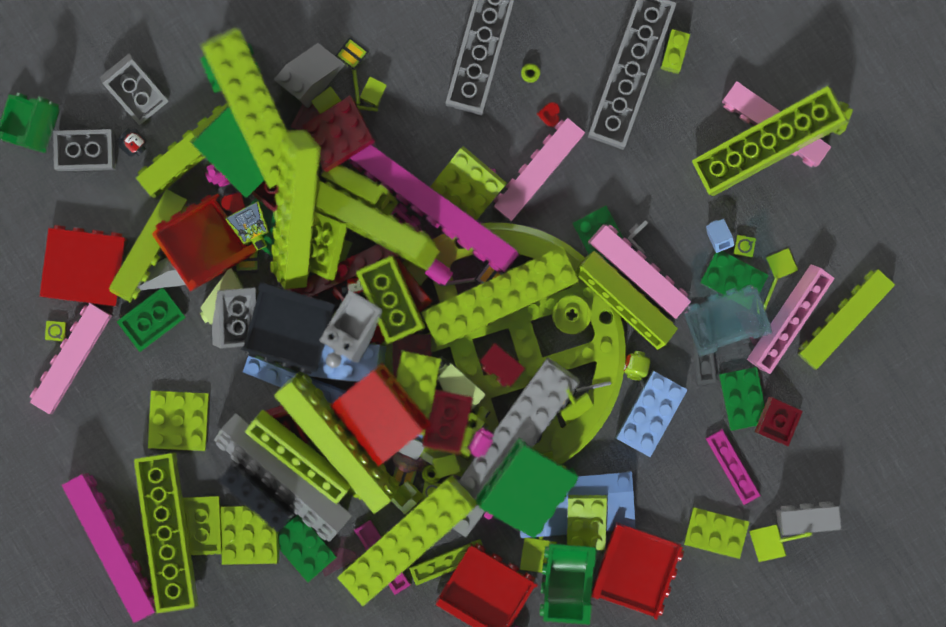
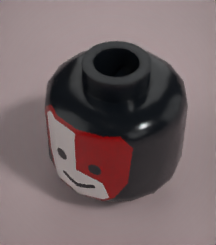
(132, 142)
(355, 286)

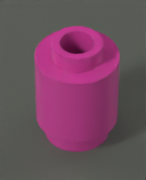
(439, 272)
(481, 442)

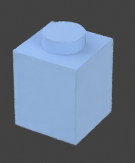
(719, 235)

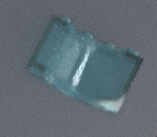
(727, 319)

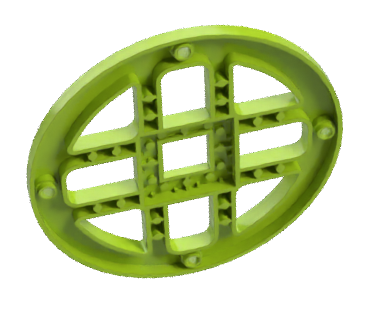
(605, 348)

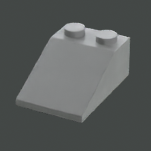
(309, 74)
(133, 89)
(232, 316)

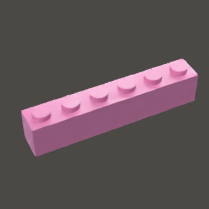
(756, 110)
(539, 169)
(639, 271)
(791, 318)
(70, 359)

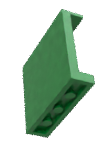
(229, 152)
(526, 489)

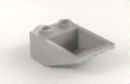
(350, 328)

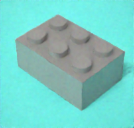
(84, 150)
(808, 518)

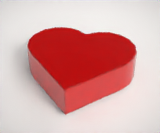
(549, 114)
(233, 202)

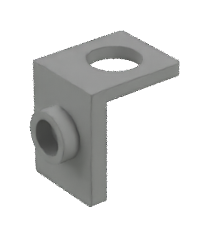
(634, 231)

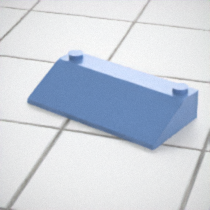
(619, 502)

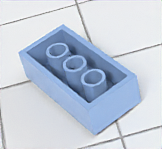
(348, 369)
(651, 413)

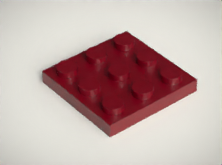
(339, 133)

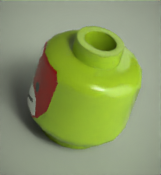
(637, 365)

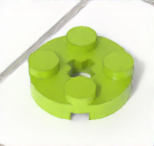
(580, 308)

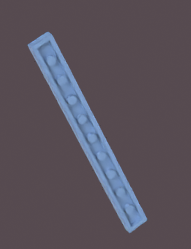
(278, 375)

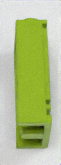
(361, 188)

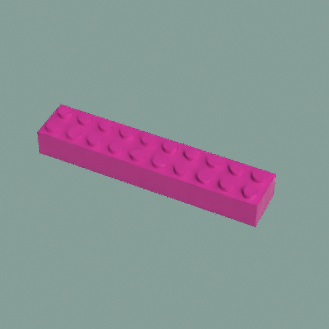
(436, 208)

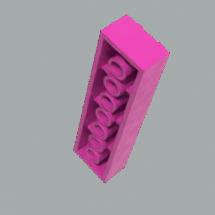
(110, 546)

